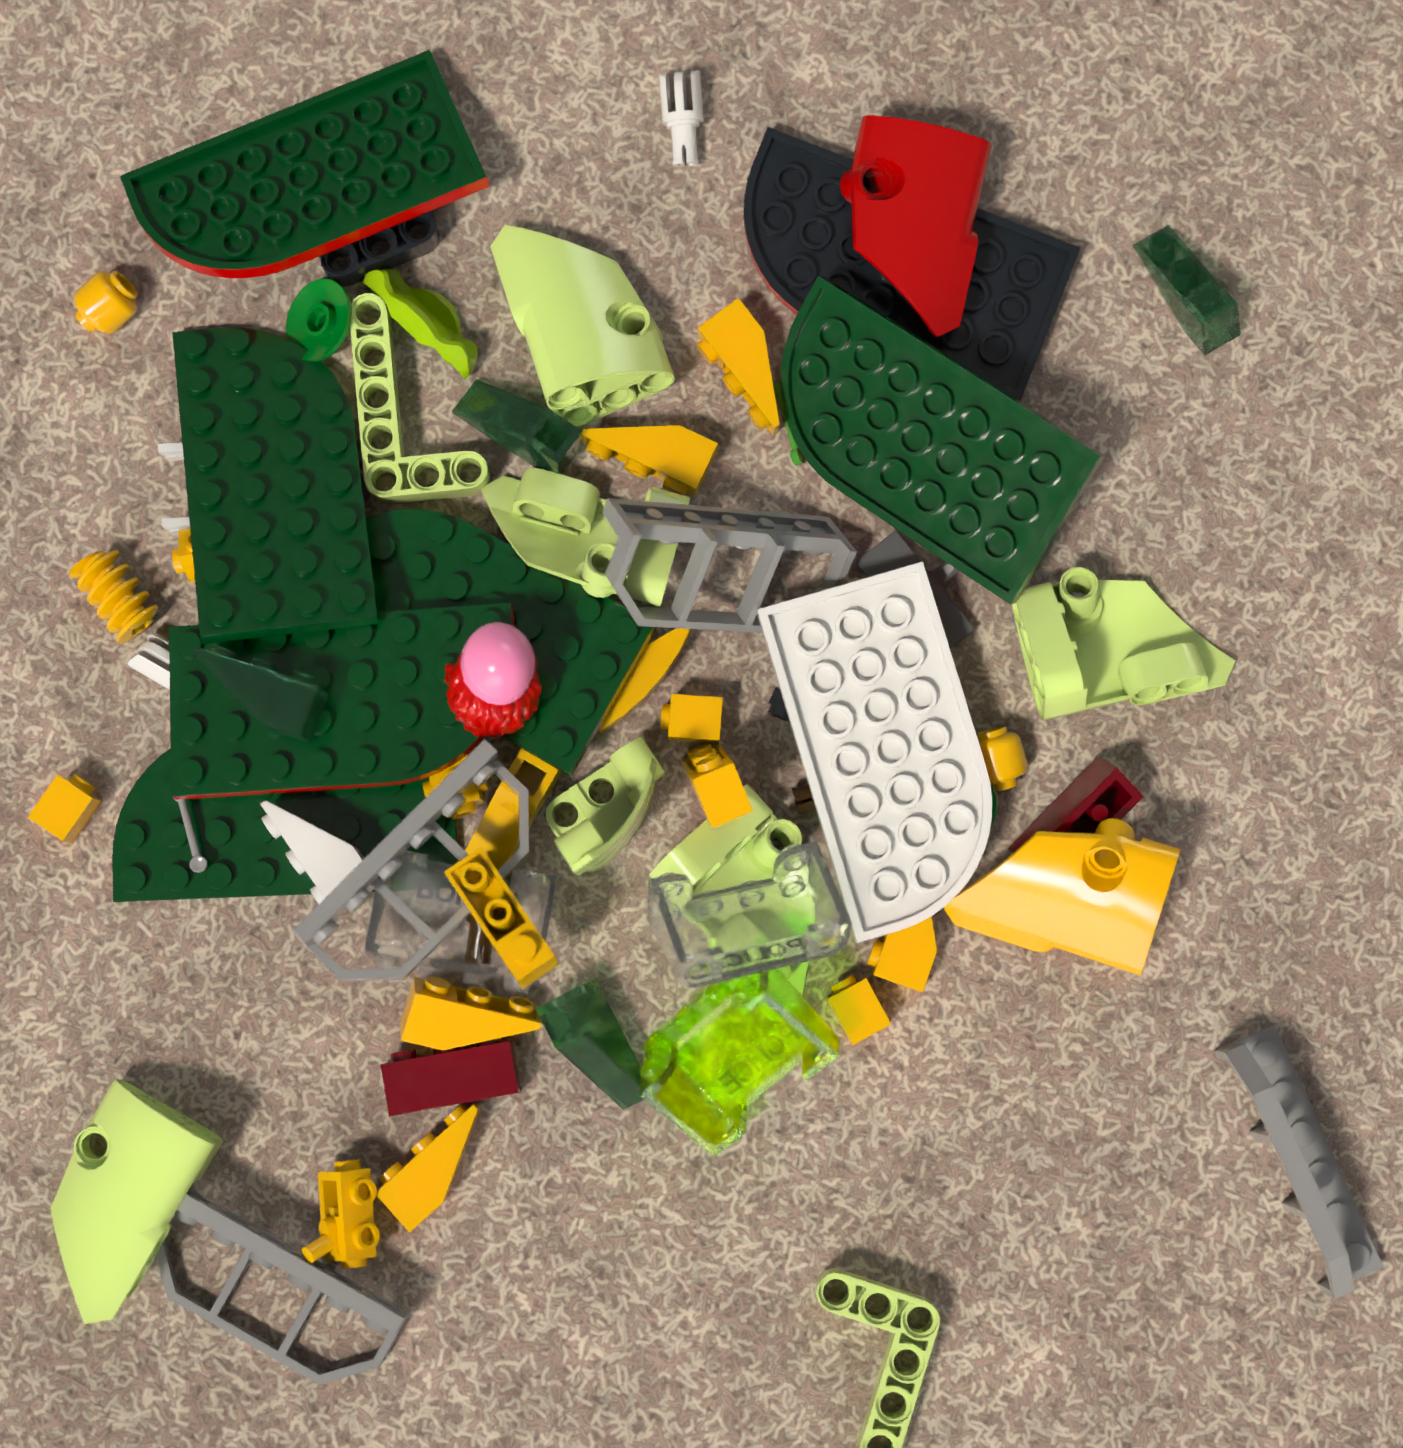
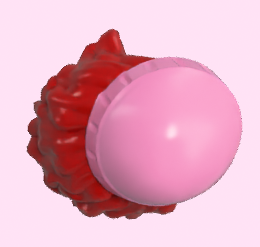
(494, 681)

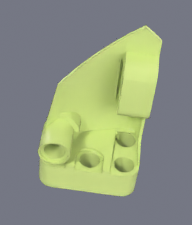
(580, 325)
(561, 530)
(1109, 646)
(607, 827)
(734, 855)
(120, 1205)

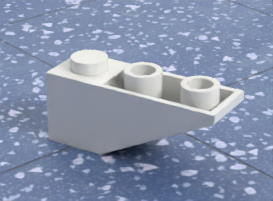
(313, 850)

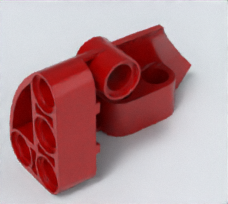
(918, 211)

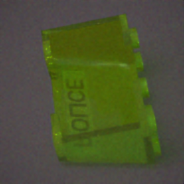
(730, 1053)

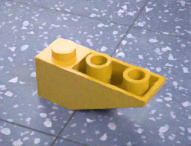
(741, 351)
(665, 452)
(716, 784)
(500, 823)
(501, 918)
(905, 956)
(456, 1017)
(426, 1180)

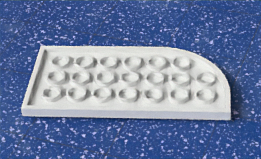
(883, 744)

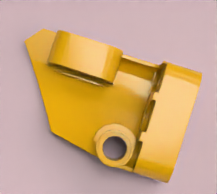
(1075, 895)

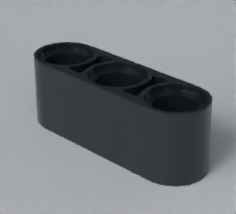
(401, 251)

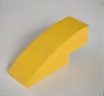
(646, 675)

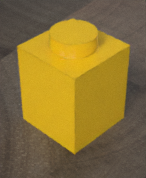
(692, 718)
(65, 807)
(857, 1009)

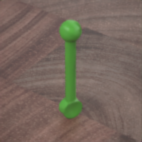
(795, 454)

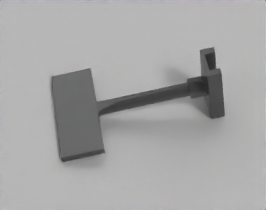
(894, 554)

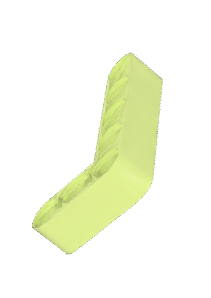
(388, 419)
(902, 1337)

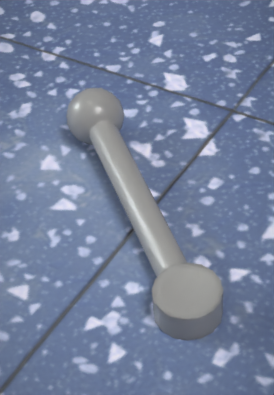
(198, 862)

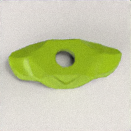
(426, 317)

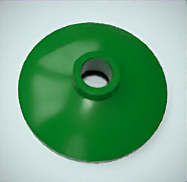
(319, 318)

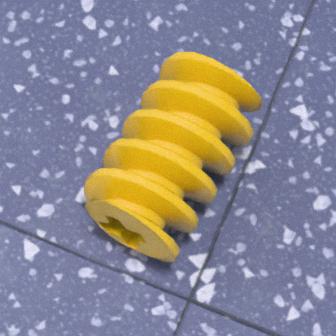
(114, 594)

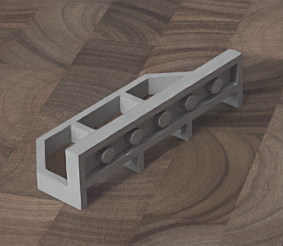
(713, 527)
(385, 861)
(1306, 1158)
(270, 1251)

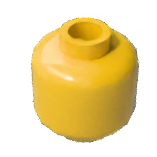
(105, 302)
(1002, 756)

